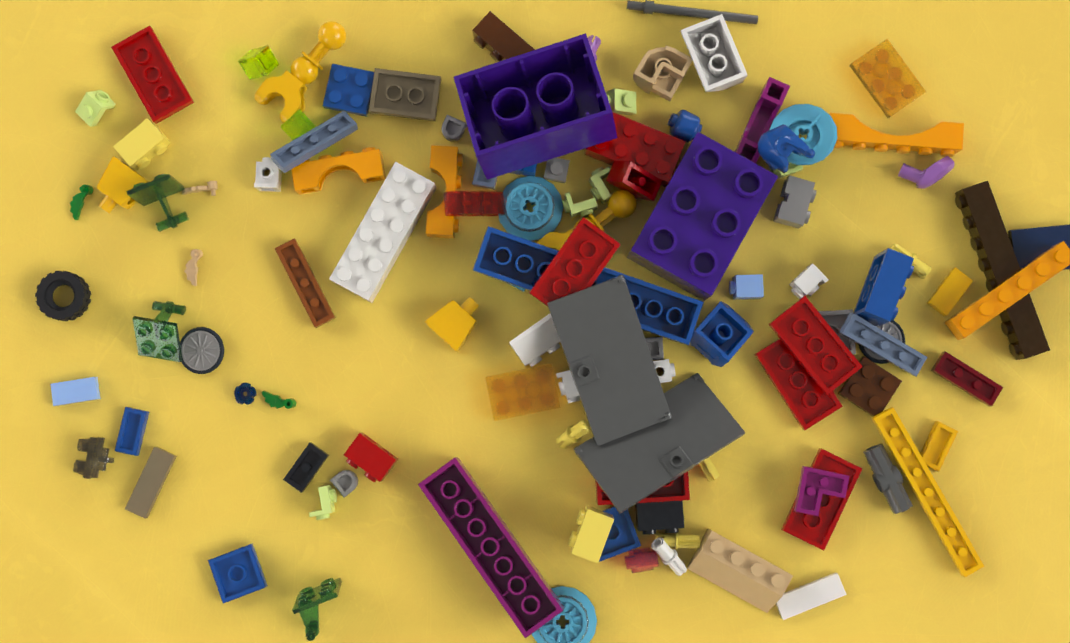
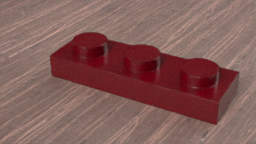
(967, 378)

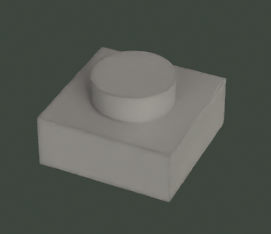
(556, 170)

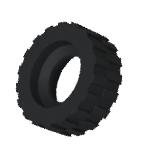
(45, 295)

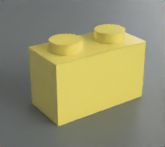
(142, 145)

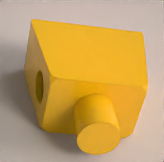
(115, 182)
(454, 322)

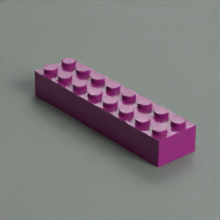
(491, 547)

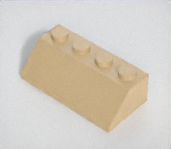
(739, 571)

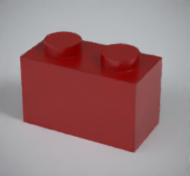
(634, 179)
(370, 457)

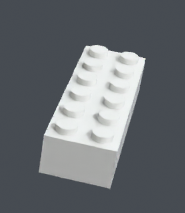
(383, 232)

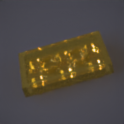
(887, 78)
(522, 392)

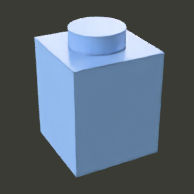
(747, 287)

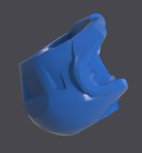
(778, 144)

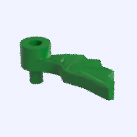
(78, 200)
(277, 402)

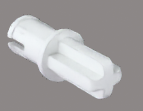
(668, 556)

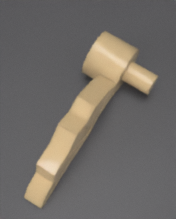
(211, 186)
(191, 266)

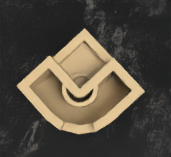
(662, 71)

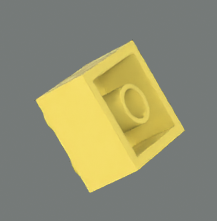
(591, 533)

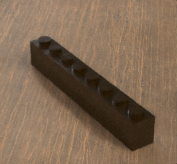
(999, 264)

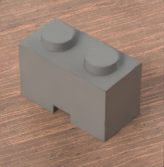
(797, 197)

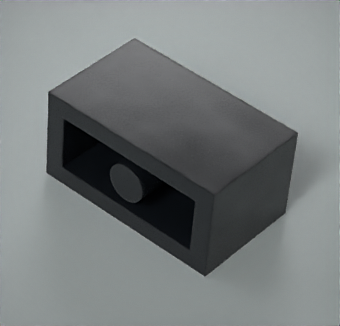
(659, 516)

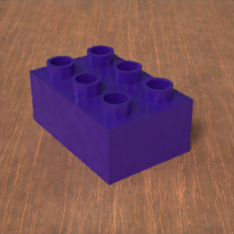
(535, 106)
(702, 217)

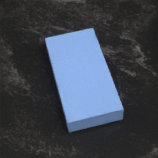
(75, 391)

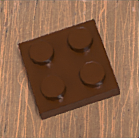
(870, 387)

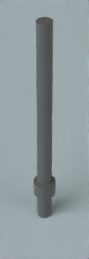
(650, 7)

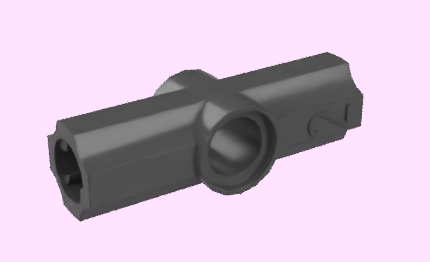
(887, 478)

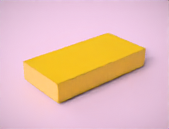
(949, 291)
(938, 445)

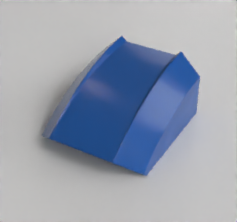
(721, 334)

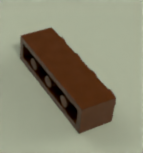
(499, 38)

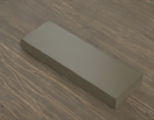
(150, 482)

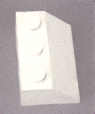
(714, 54)
(536, 341)

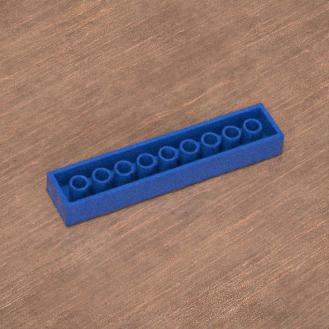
(524, 261)

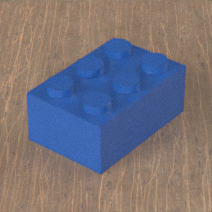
(884, 287)

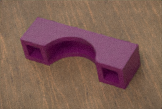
(762, 116)

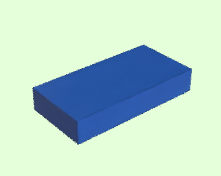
(131, 431)

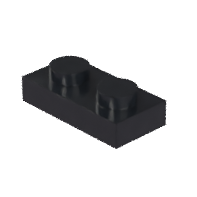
(306, 467)

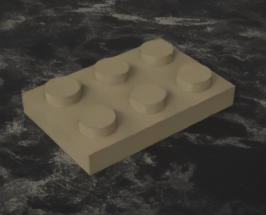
(405, 94)

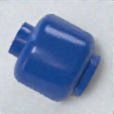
(684, 125)

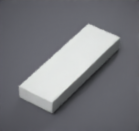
(810, 596)

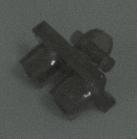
(96, 457)

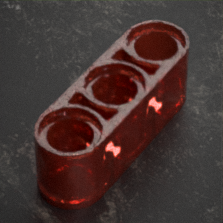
(473, 203)

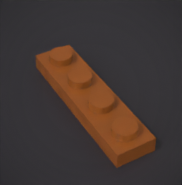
(305, 283)

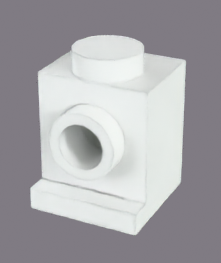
(268, 183)
(808, 281)
(668, 370)
(568, 387)

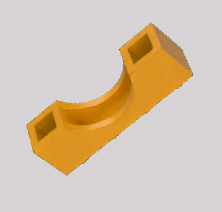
(445, 163)
(310, 175)

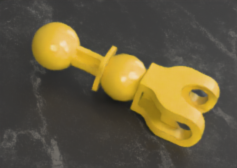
(303, 71)
(620, 205)

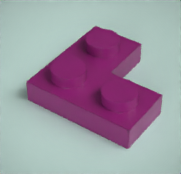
(814, 484)

